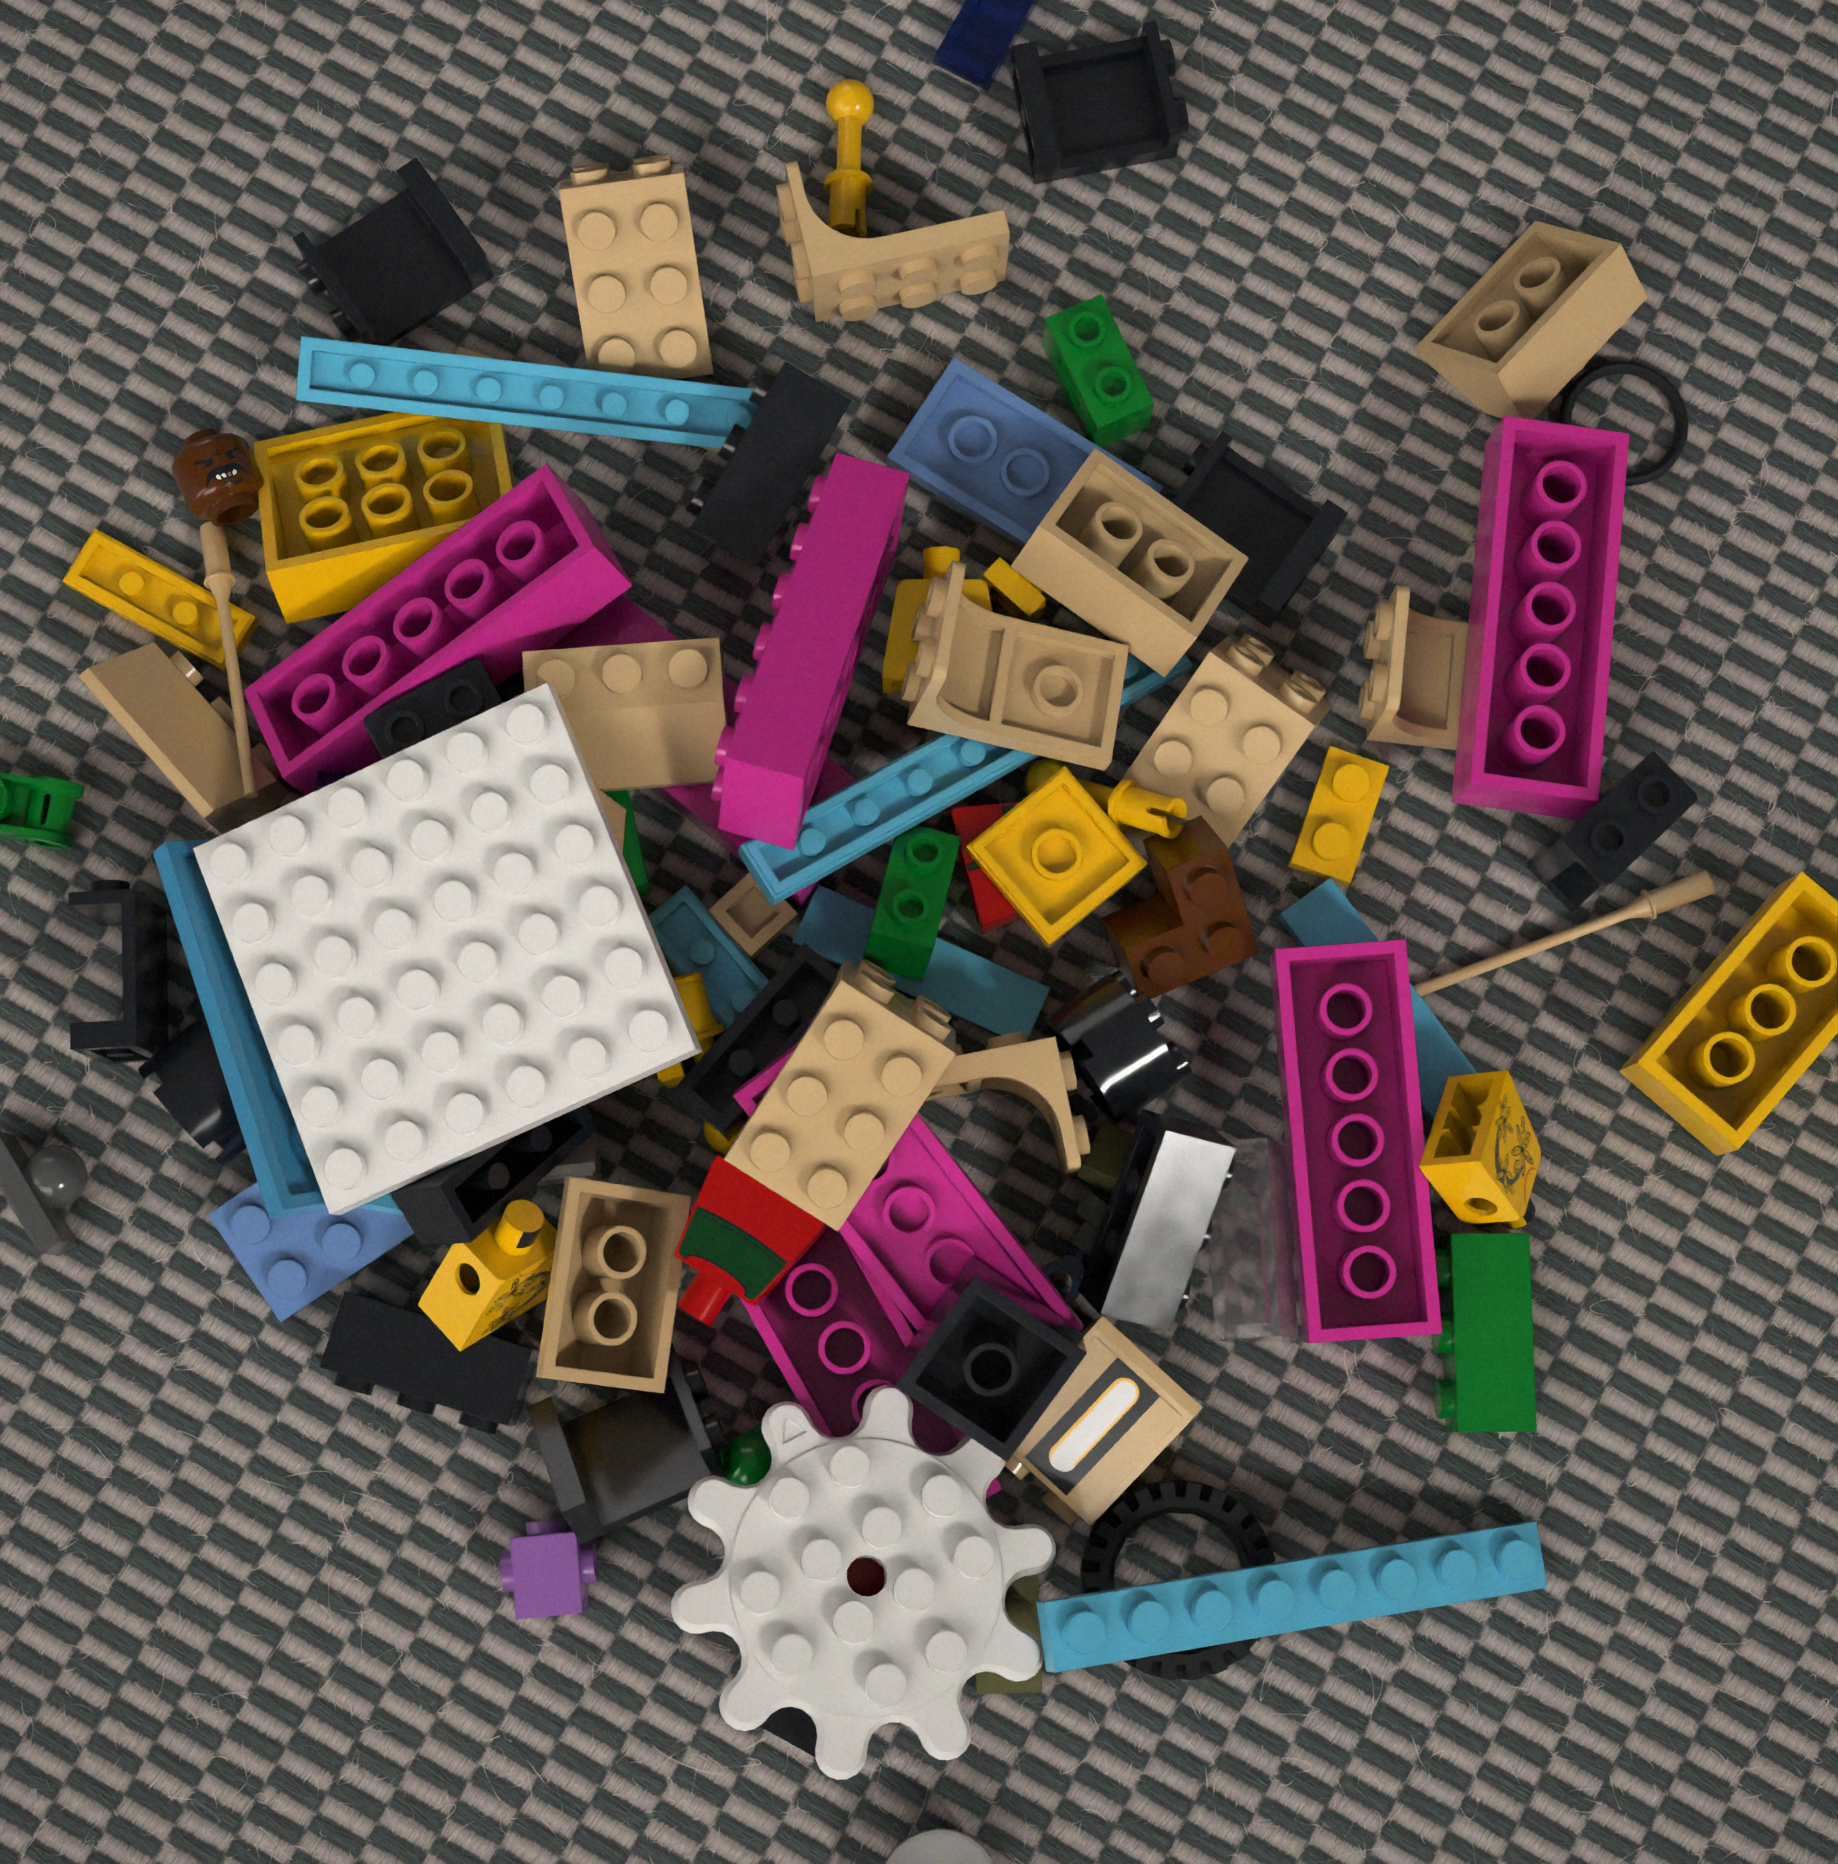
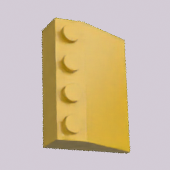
(368, 500)

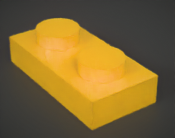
(1338, 816)

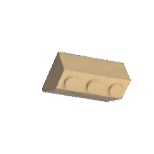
(1534, 320)
(1130, 562)
(640, 708)
(185, 734)
(613, 1286)

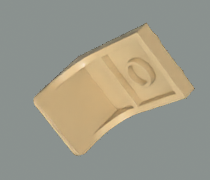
(908, 268)
(636, 269)
(1413, 675)
(1012, 679)
(1229, 736)
(1031, 1072)
(845, 1094)

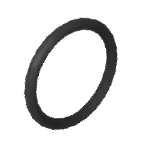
(1656, 379)

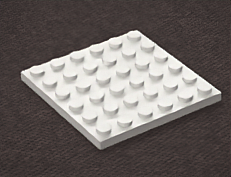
(445, 950)

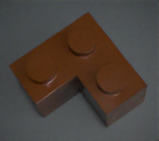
(1193, 921)

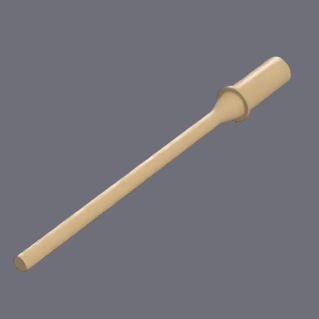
(220, 582)
(1646, 905)

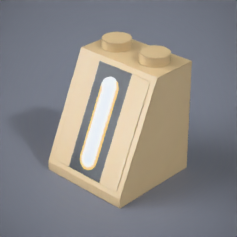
(1102, 1426)

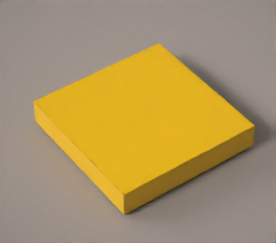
(1056, 856)

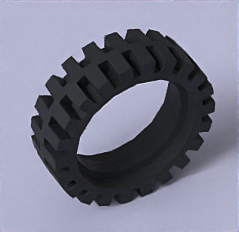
(1156, 1500)

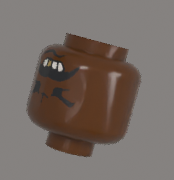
(218, 477)

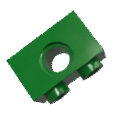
(1097, 372)
(911, 901)

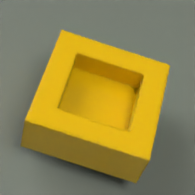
(1014, 592)

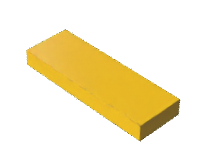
(156, 599)

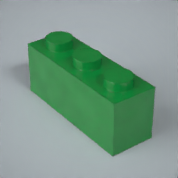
(1485, 1333)

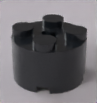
(1117, 1046)
(197, 1090)

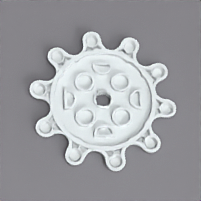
(847, 1654)

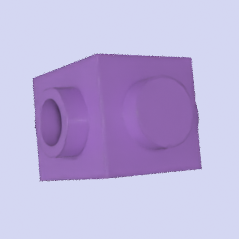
(548, 1570)

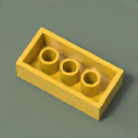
(1748, 1020)

